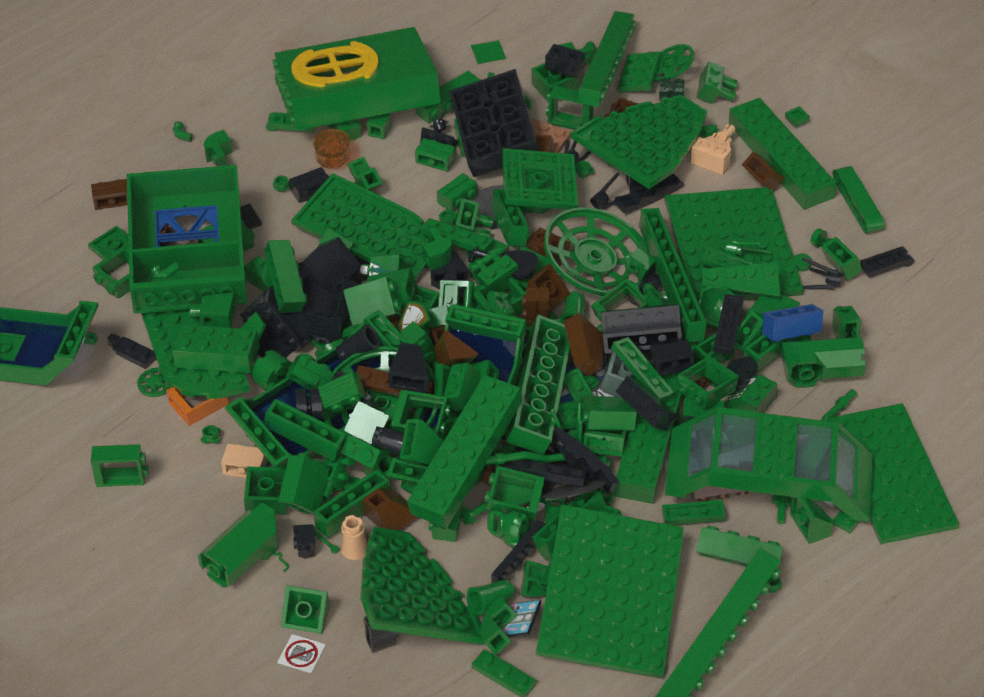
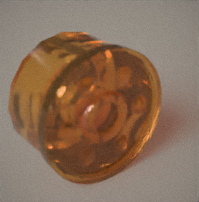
(332, 148)

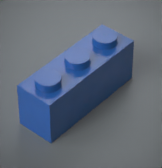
(792, 322)

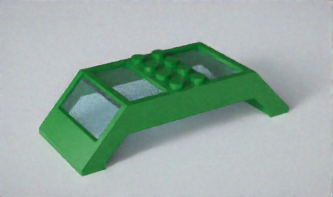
(771, 457)

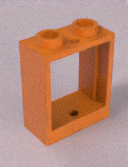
(195, 414)

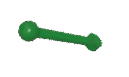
(334, 548)

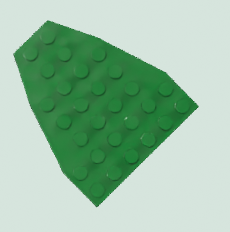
(646, 138)
(410, 592)

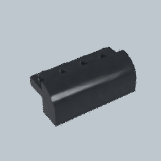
(643, 325)

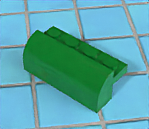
(545, 537)

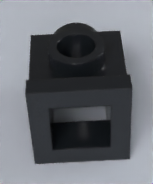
(304, 540)

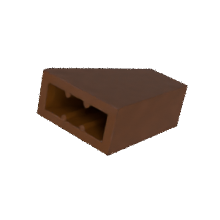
(585, 344)

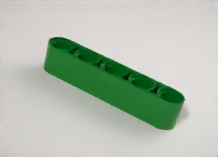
(858, 199)

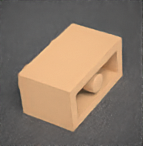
(238, 457)

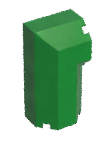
(821, 359)
(241, 545)

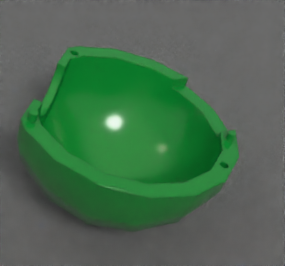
(711, 303)

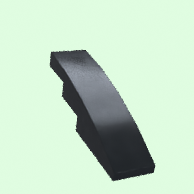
(642, 196)
(580, 456)

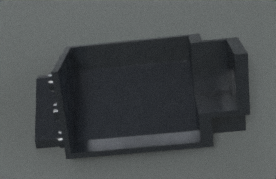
(319, 272)

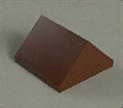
(549, 278)
(453, 351)

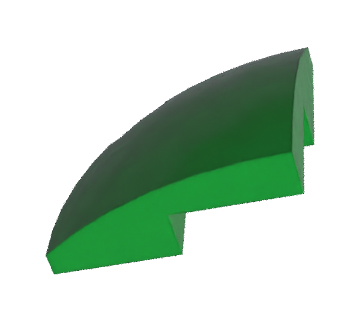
(535, 579)

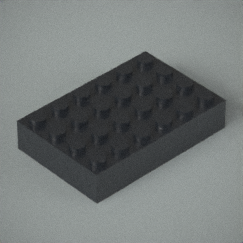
(492, 117)

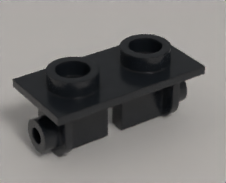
(438, 137)

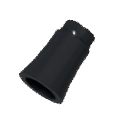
(361, 342)
(388, 439)

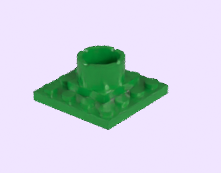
(539, 180)

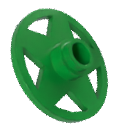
(672, 63)

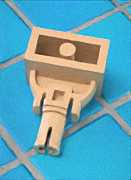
(714, 151)

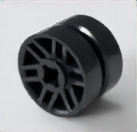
(309, 404)

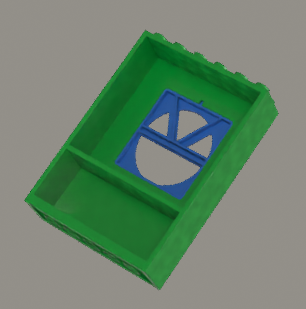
(204, 267)

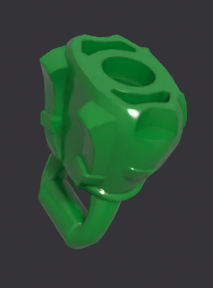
(510, 526)

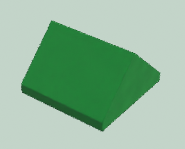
(305, 609)

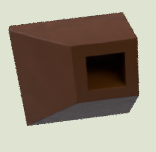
(387, 509)

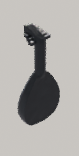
(526, 261)

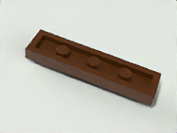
(379, 381)

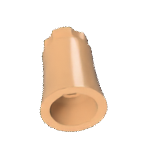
(353, 538)

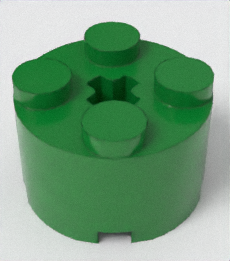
(270, 369)

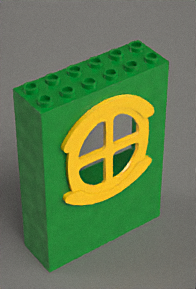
(389, 77)

